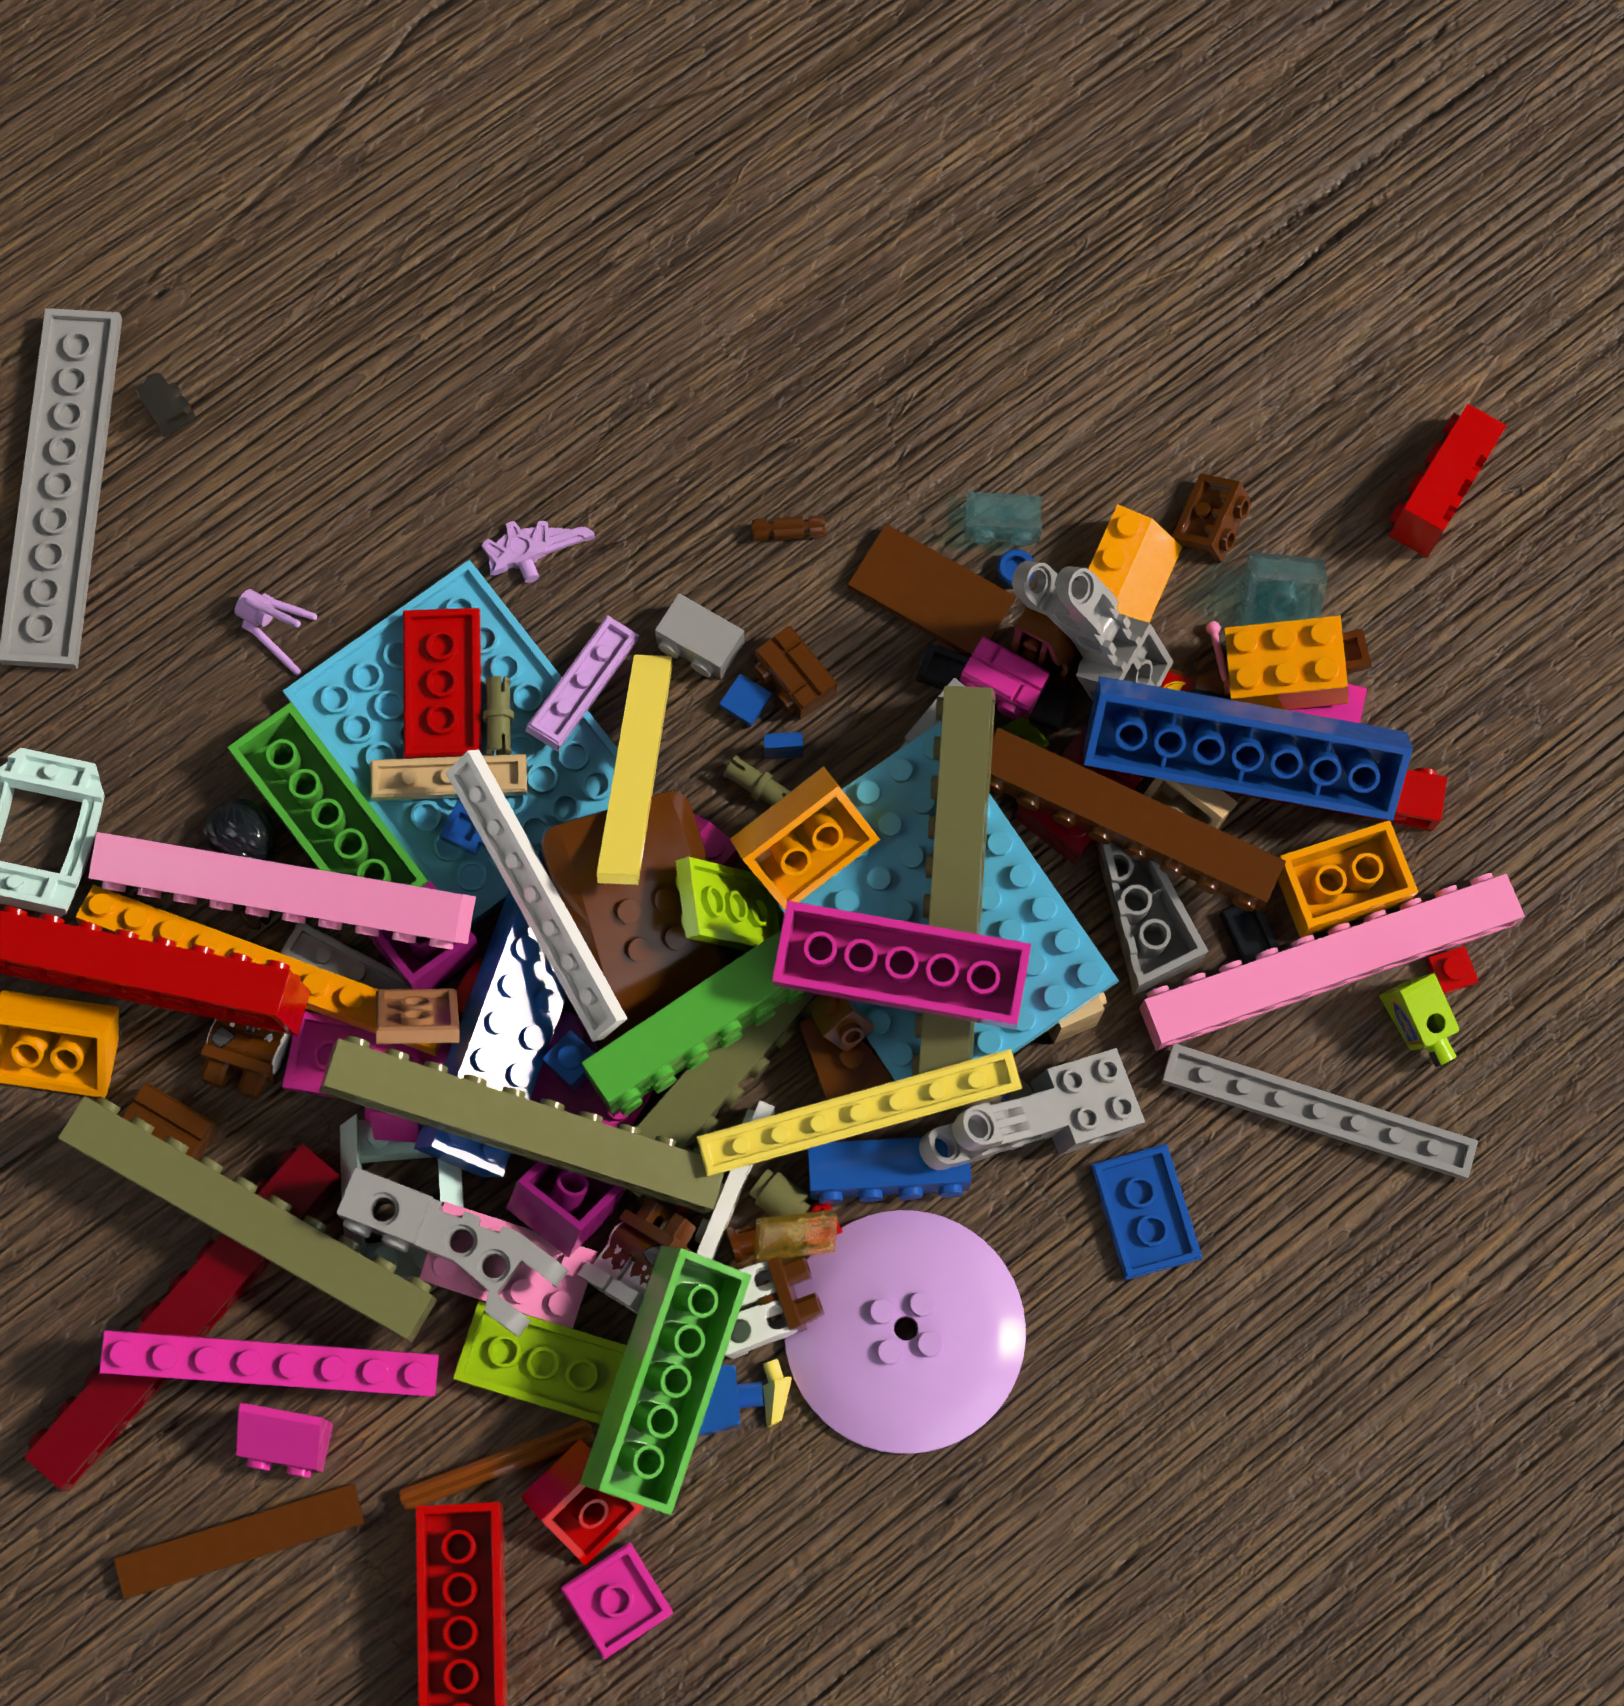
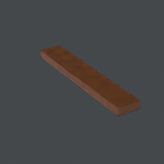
(239, 1541)

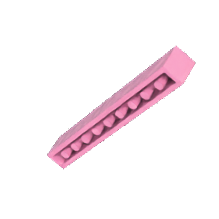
(282, 888)
(1331, 961)

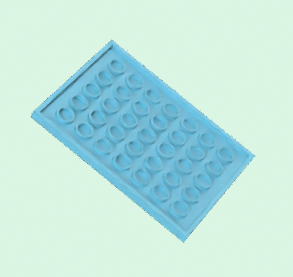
(359, 717)
(1016, 906)

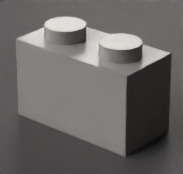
(699, 637)

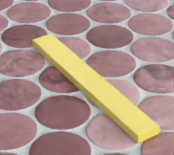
(635, 771)
(859, 1112)

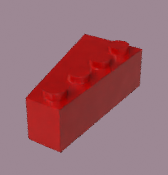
(1447, 479)

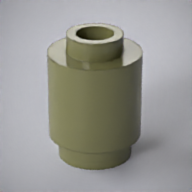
(779, 1195)

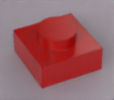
(1453, 969)

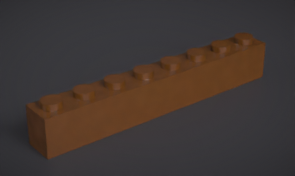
(1133, 822)

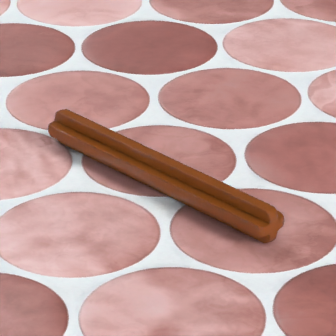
(495, 1465)

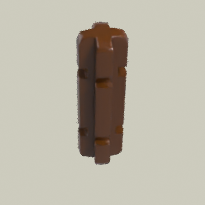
(788, 528)

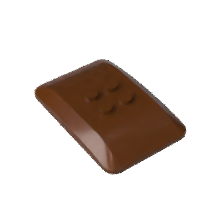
(638, 927)

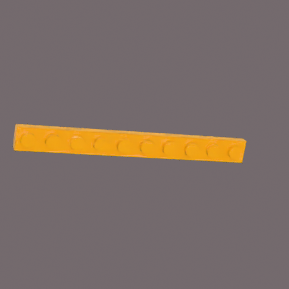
(329, 994)

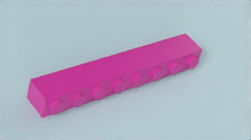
(269, 1363)

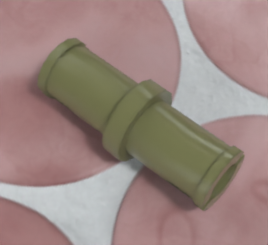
(498, 716)
(754, 781)

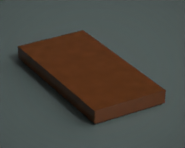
(930, 591)

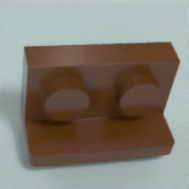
(1213, 516)

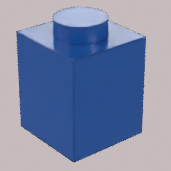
(566, 1061)

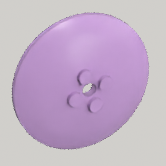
(921, 1389)

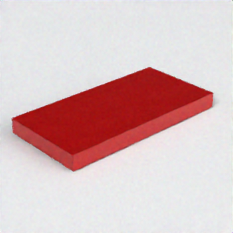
(442, 682)

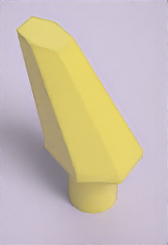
(775, 1392)

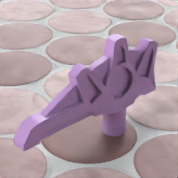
(525, 546)

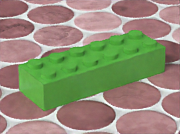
(320, 801)
(688, 1030)
(666, 1379)

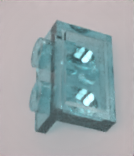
(1003, 518)

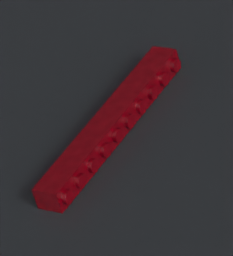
(192, 1308)

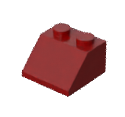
(576, 1513)

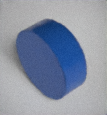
(1008, 563)

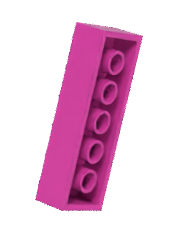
(901, 964)

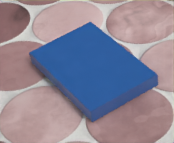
(1146, 1212)

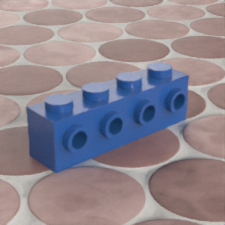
(878, 1169)

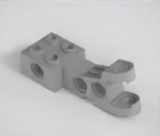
(1088, 615)
(1071, 1103)
(426, 1227)

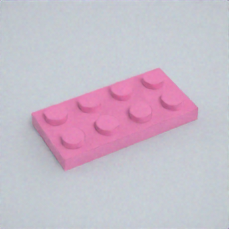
(527, 1288)

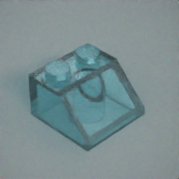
(1282, 588)

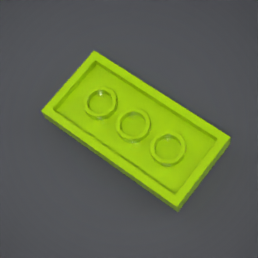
(725, 905)
(542, 1365)

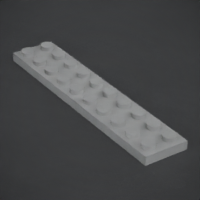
(60, 489)

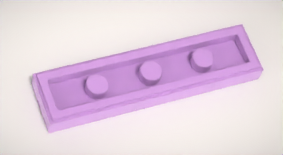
(582, 683)

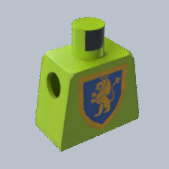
(1422, 1003)

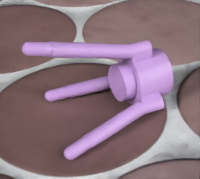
(260, 610)

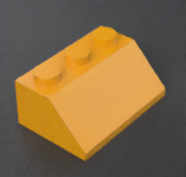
(1135, 562)
(804, 839)
(57, 1043)

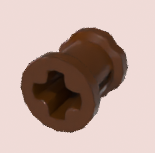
(742, 1241)

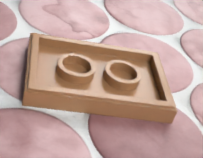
(416, 1016)

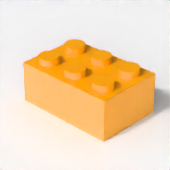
(1288, 663)
(1346, 879)

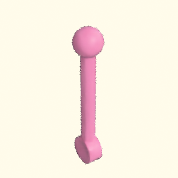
(1213, 629)

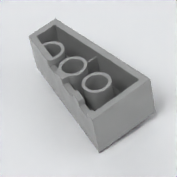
(1149, 919)

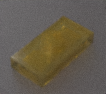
(795, 1235)

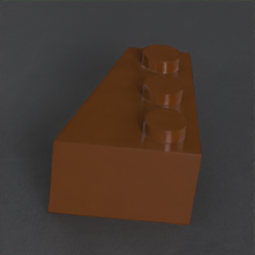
(1048, 647)
(837, 1070)

